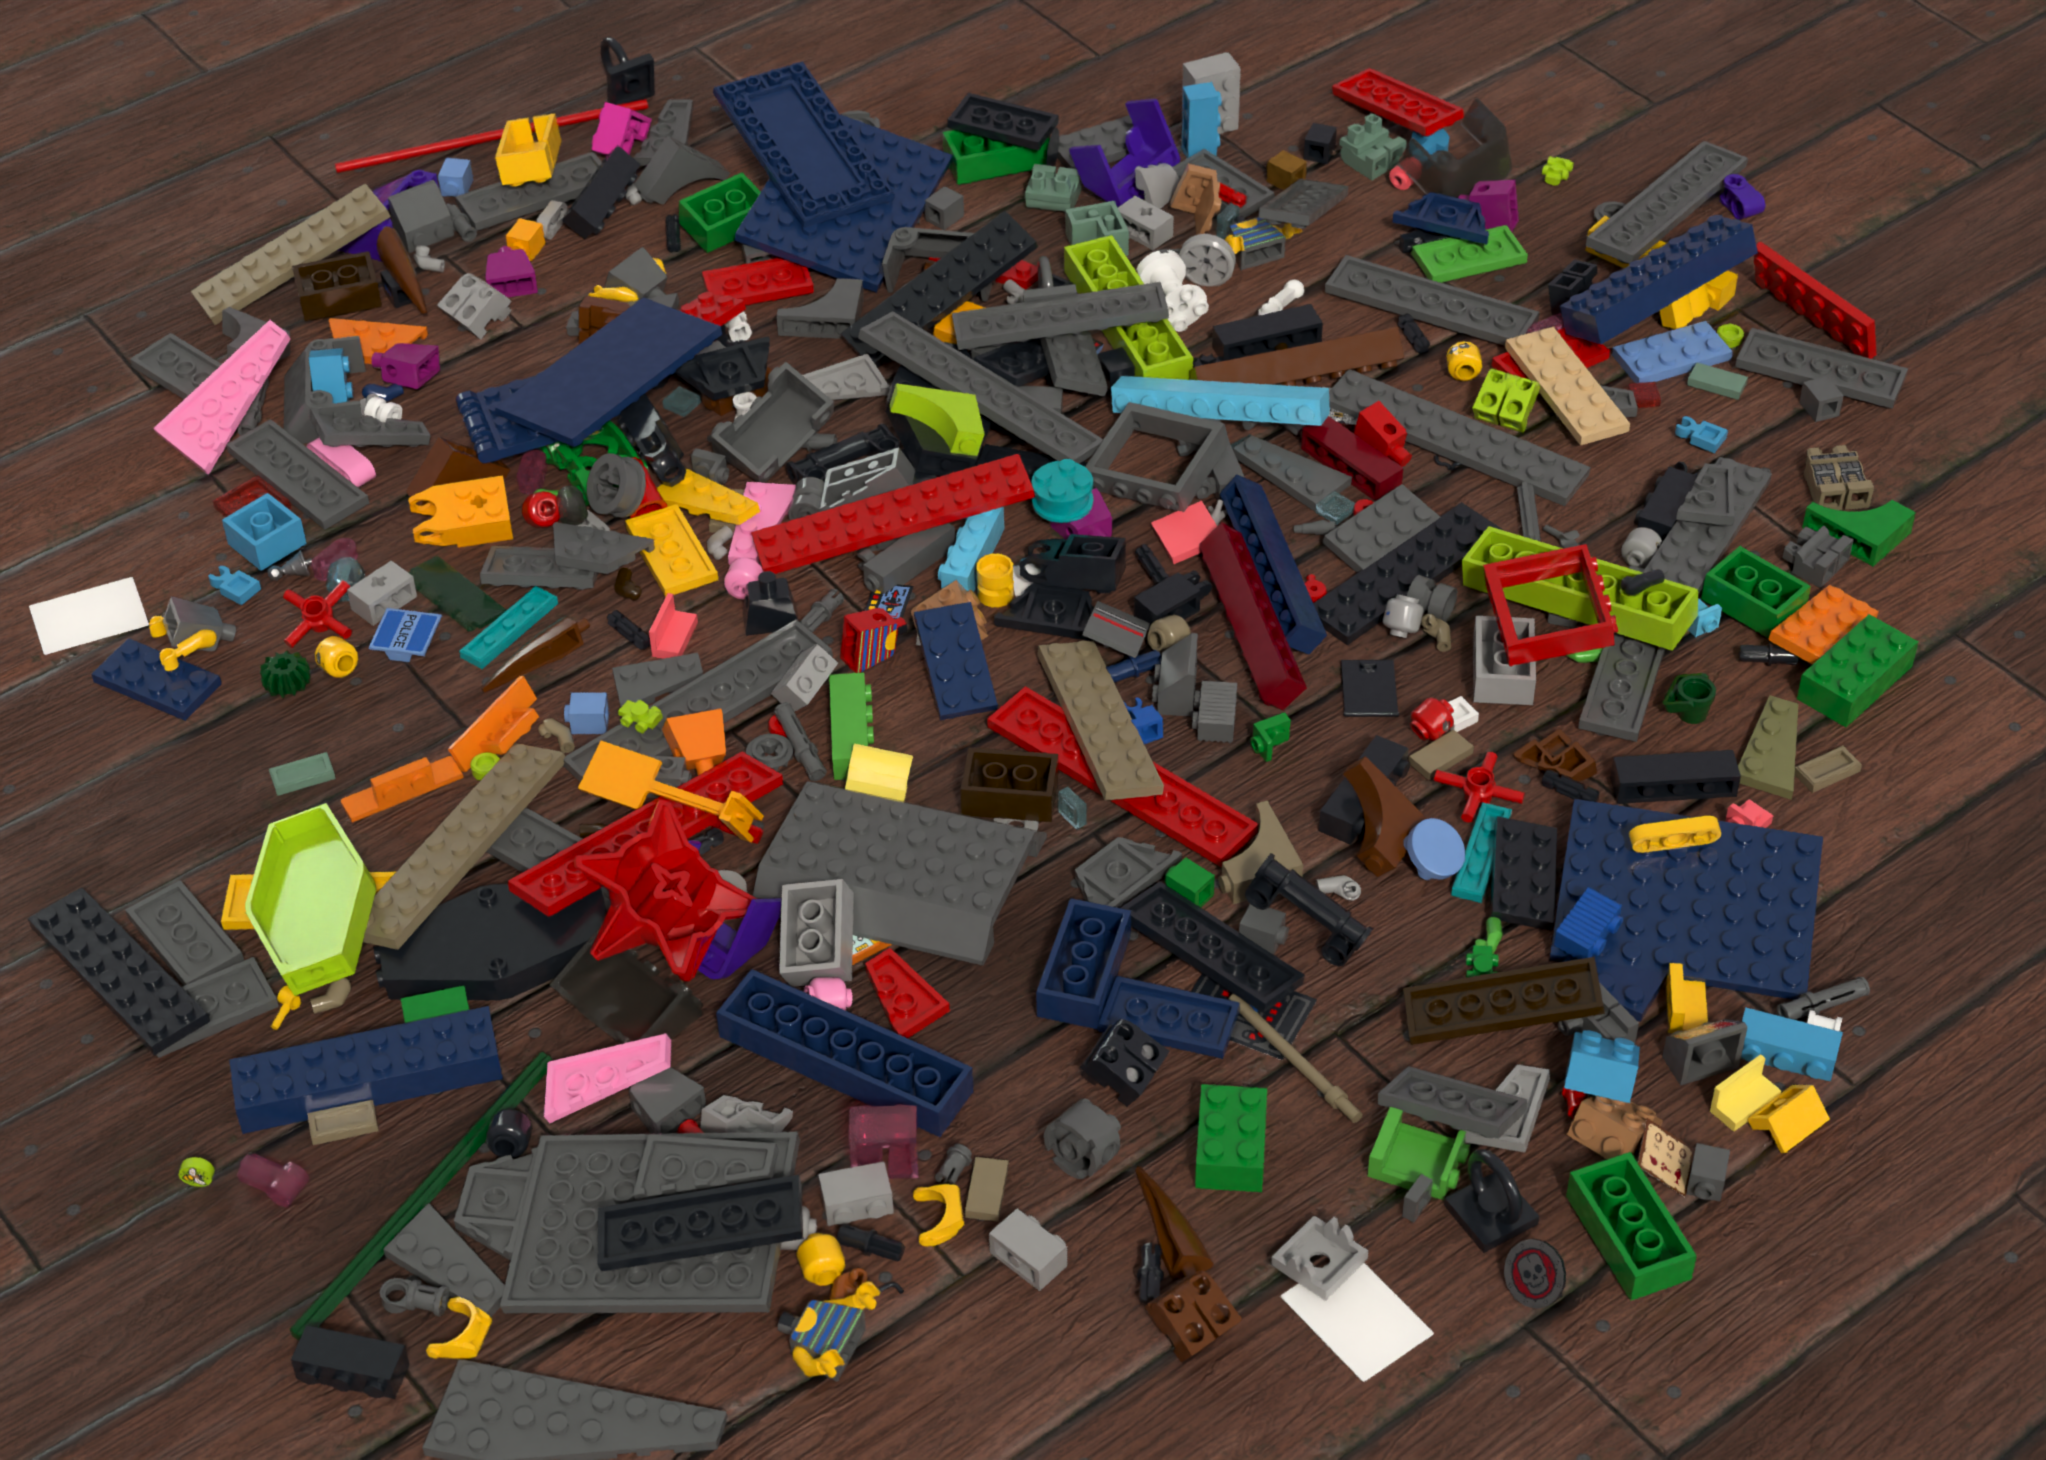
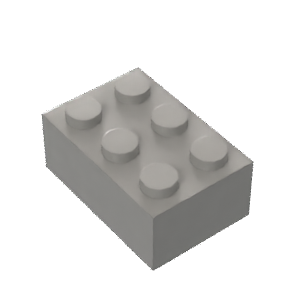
(1225, 77)
(1492, 676)
(816, 931)

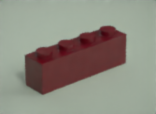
(1349, 454)

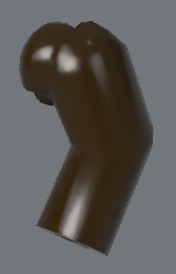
(626, 587)

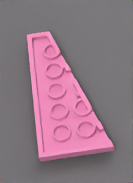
(216, 407)

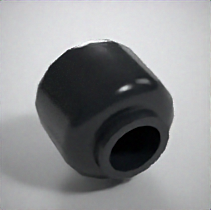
(509, 1133)

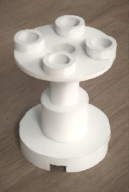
(1184, 302)

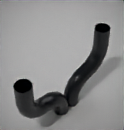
(1446, 464)

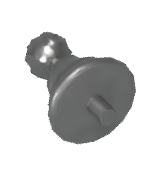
(295, 566)

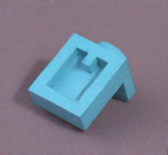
(1707, 619)

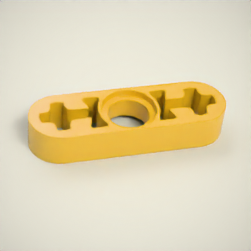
(1675, 834)

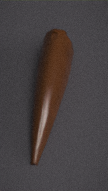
(399, 265)
(546, 647)
(1180, 1244)

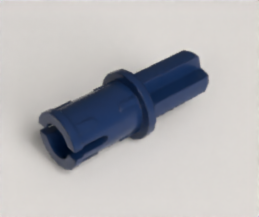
(1134, 666)

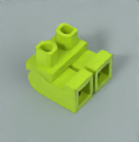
(1506, 400)

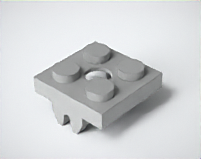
(1317, 1239)

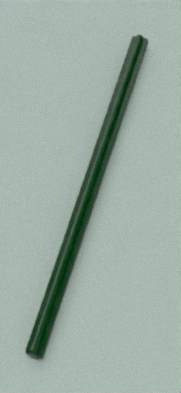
(422, 1195)

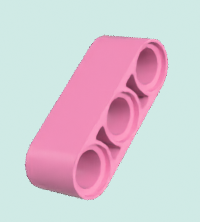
(346, 461)

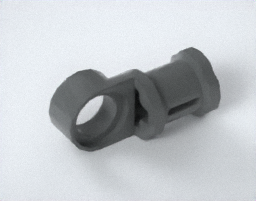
(416, 1296)

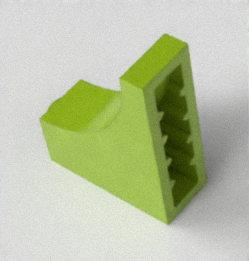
(947, 412)

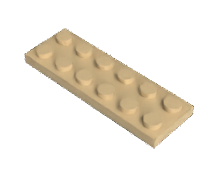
(1567, 386)

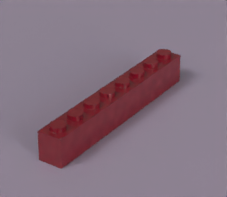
(1252, 617)

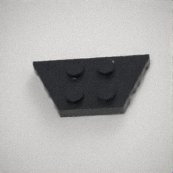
(728, 369)
(1049, 611)

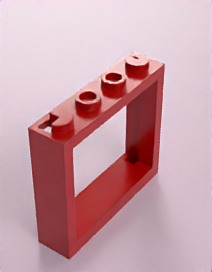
(1542, 567)

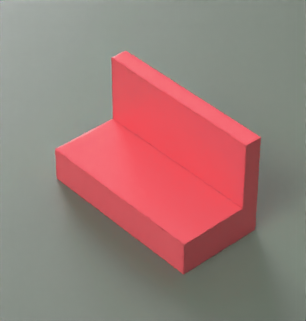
(671, 630)

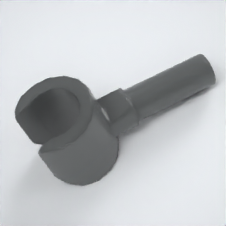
(1566, 539)

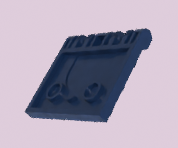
(493, 434)

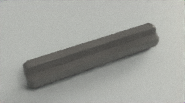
(1528, 511)

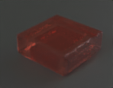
(1645, 394)

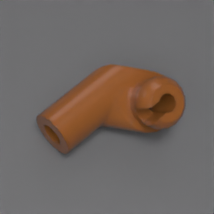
(848, 1283)

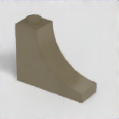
(1271, 838)

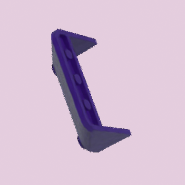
(368, 240)

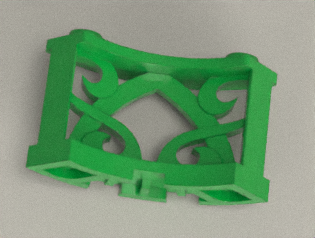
(567, 457)

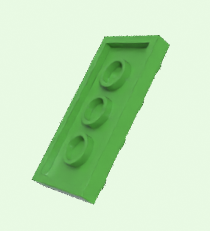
(1461, 258)

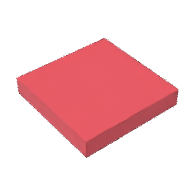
(1184, 531)

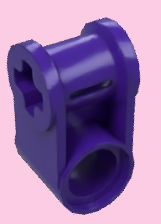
(1741, 197)

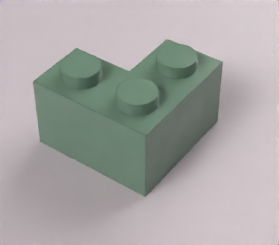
(1096, 222)

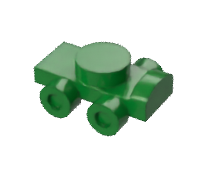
(1481, 960)

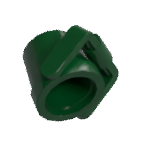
(1694, 696)

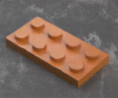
(1820, 624)

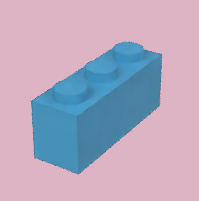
(1200, 119)
(1791, 1044)

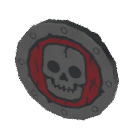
(1535, 1273)

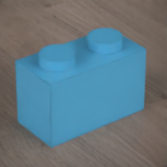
(329, 373)

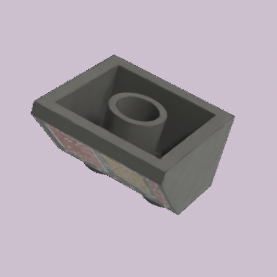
(1705, 1050)

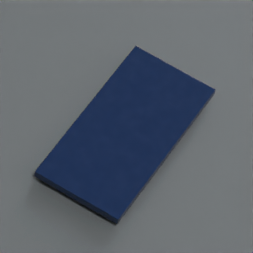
(803, 144)
(608, 371)

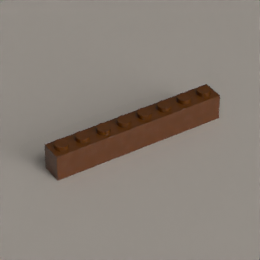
(1309, 361)

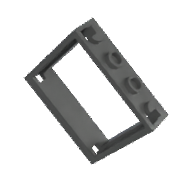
(1200, 431)

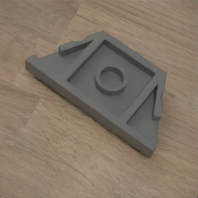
(596, 548)
(1122, 871)
(495, 1201)

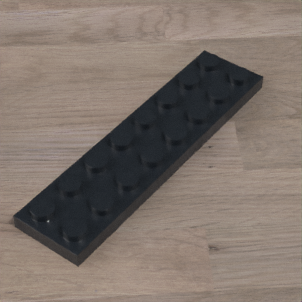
(950, 280)
(1431, 553)
(119, 971)

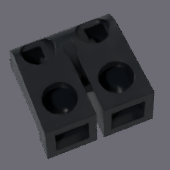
(1572, 281)
(1124, 1060)

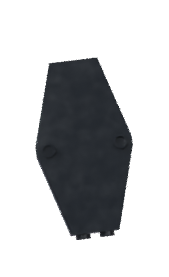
(923, 444)
(488, 945)

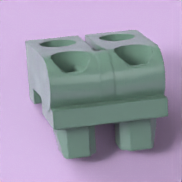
(1371, 147)
(1053, 190)

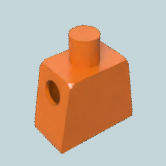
(697, 738)

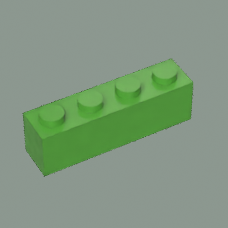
(849, 718)

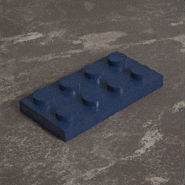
(955, 661)
(138, 673)
(1173, 1015)

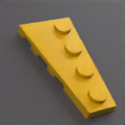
(706, 496)

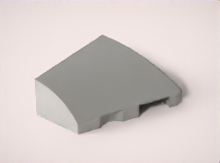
(1157, 183)
(737, 1116)

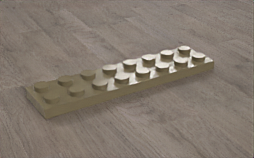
(303, 244)
(1100, 720)

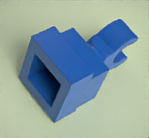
(1147, 721)

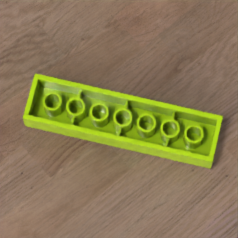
(1150, 345)
(1653, 616)

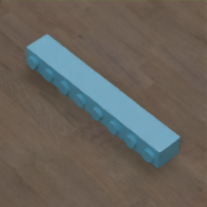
(1225, 399)

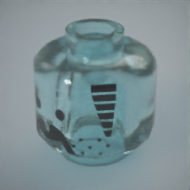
(344, 569)

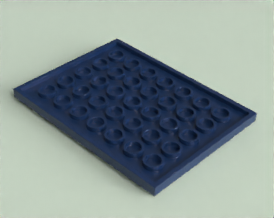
(857, 241)
(1723, 909)

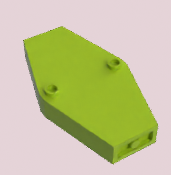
(310, 899)

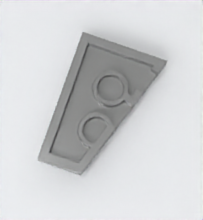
(850, 379)
(1524, 1083)

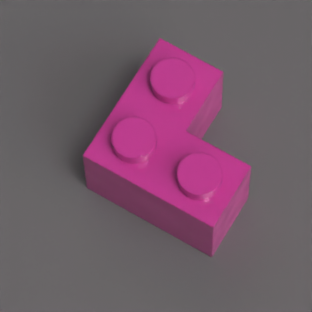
(619, 127)

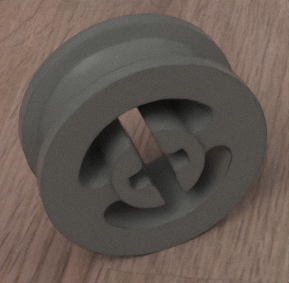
(612, 500)

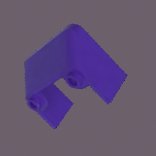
(1147, 143)
(732, 948)

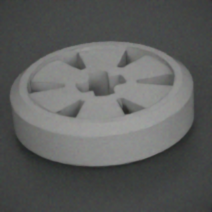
(1214, 248)

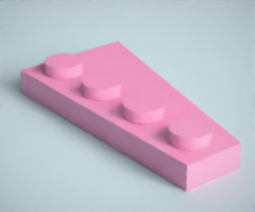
(773, 503)
(600, 1073)

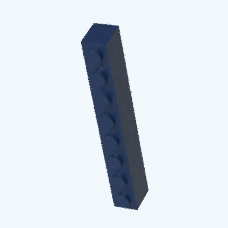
(1274, 562)

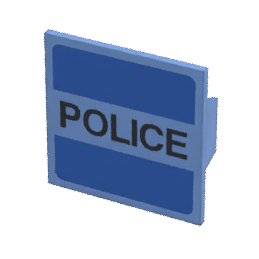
(404, 633)

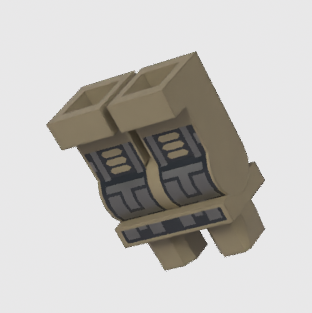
(1838, 477)

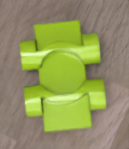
(1557, 170)
(641, 714)

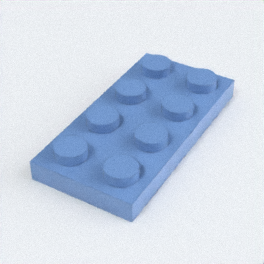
(1671, 353)

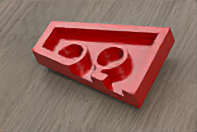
(904, 994)

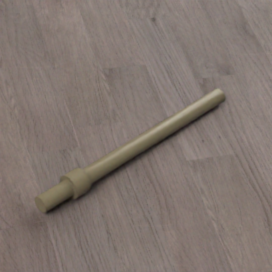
(1333, 1094)

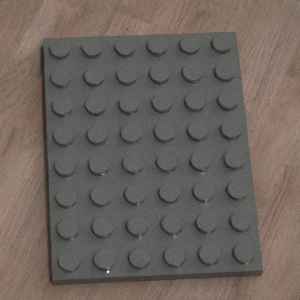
(558, 1238)

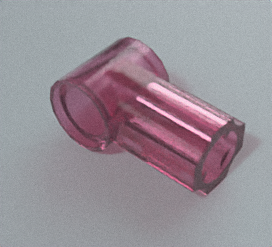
(278, 1181)

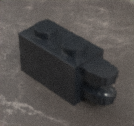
(1172, 596)

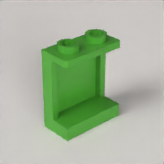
(1409, 1151)

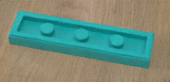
(508, 627)
(1477, 867)

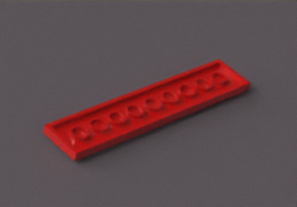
(893, 514)
(1181, 811)
(558, 883)

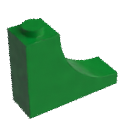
(1873, 530)

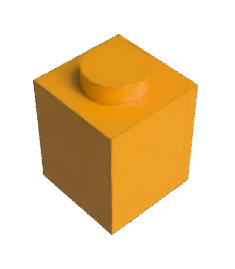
(526, 236)

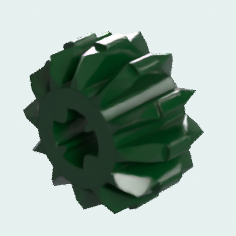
(285, 674)

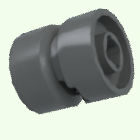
(806, 497)
(1435, 599)

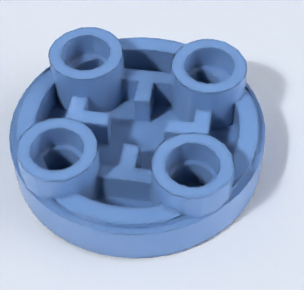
(1435, 849)

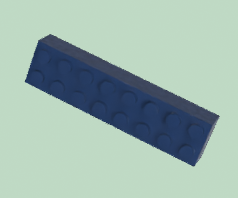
(1658, 279)
(844, 1051)
(364, 1066)

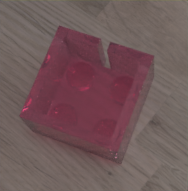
(885, 1127)

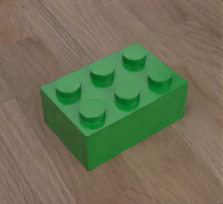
(718, 211)
(1754, 591)
(1231, 1138)

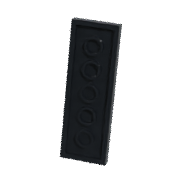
(1213, 947)
(700, 1223)

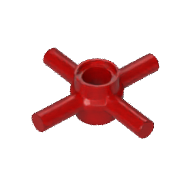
(317, 614)
(1479, 786)

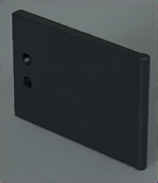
(1369, 688)

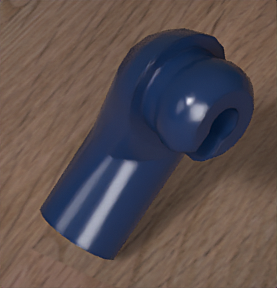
(386, 393)

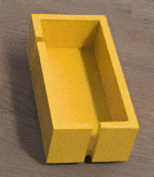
(521, 158)

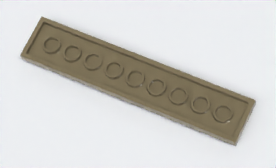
(459, 843)

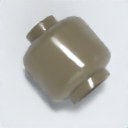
(1167, 632)

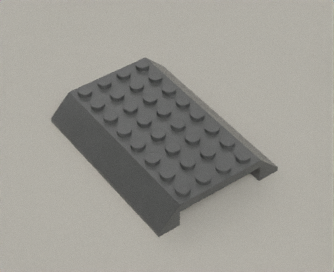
(914, 869)

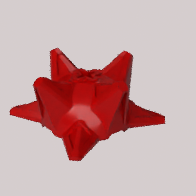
(662, 895)

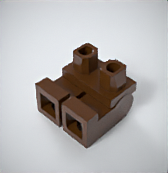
(597, 313)
(1193, 1313)

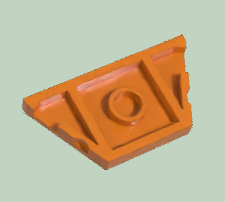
(376, 335)

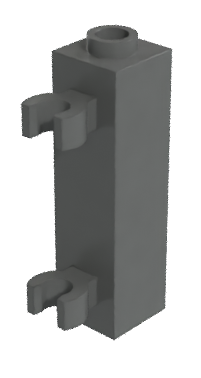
(1222, 472)
(905, 557)

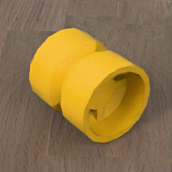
(995, 580)

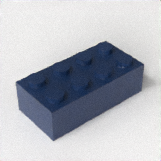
(1083, 963)

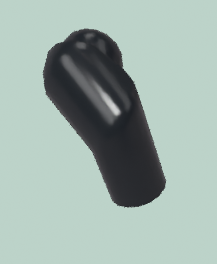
(1641, 582)

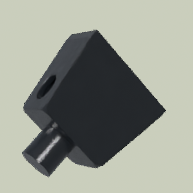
(768, 604)

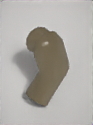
(553, 727)
(334, 997)

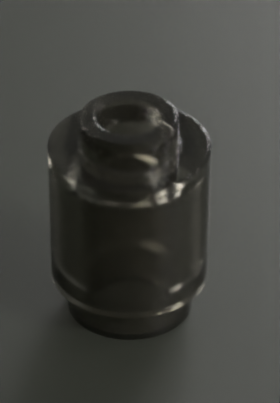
(571, 505)

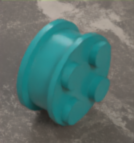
(1062, 491)

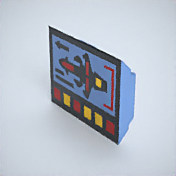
(893, 601)

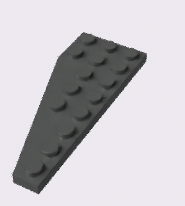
(537, 1417)

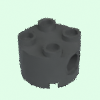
(1083, 1139)

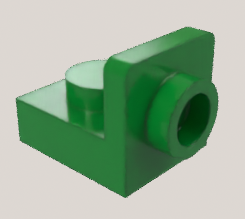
(1269, 734)

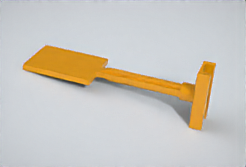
(630, 776)

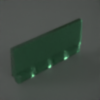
(455, 594)

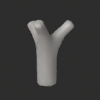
(1216, 513)

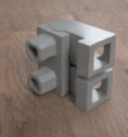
(474, 304)

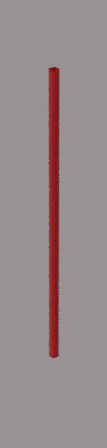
(468, 140)

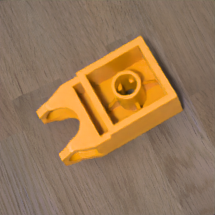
(464, 513)

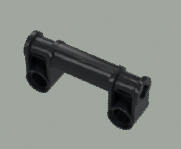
(840, 453)
(1276, 879)

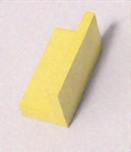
(878, 772)
(1743, 1094)

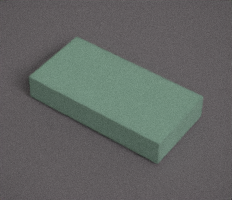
(1717, 381)
(302, 773)

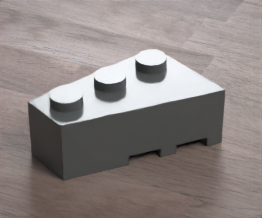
(866, 478)

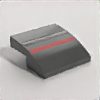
(1116, 629)

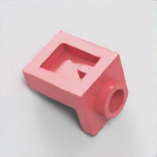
(1749, 814)

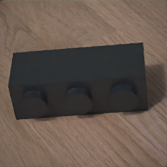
(1662, 504)
(350, 1362)

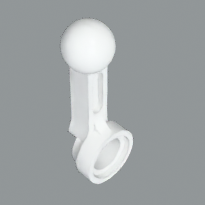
(1292, 290)

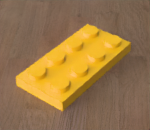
(678, 556)

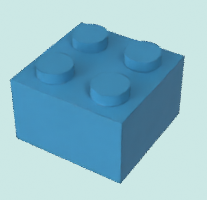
(264, 531)
(1602, 1066)

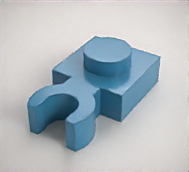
(1705, 435)
(236, 587)

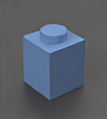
(455, 177)
(587, 713)

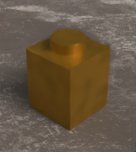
(1285, 170)

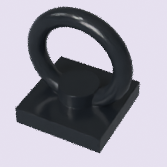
(630, 79)
(1492, 1205)

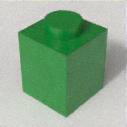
(1191, 881)

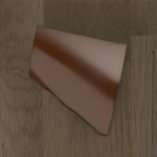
(1558, 754)

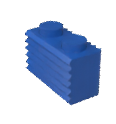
(1588, 925)

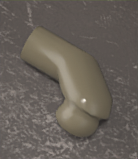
(1438, 629)

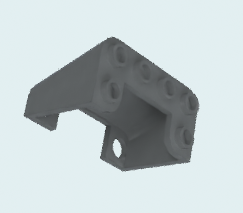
(773, 425)

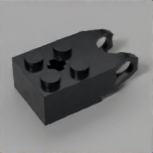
(653, 440)
(1078, 562)

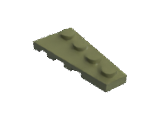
(1771, 751)

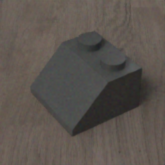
(420, 216)
(1177, 678)

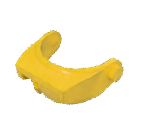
(952, 1219)
(470, 1340)

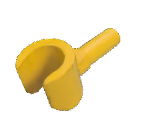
(289, 1002)

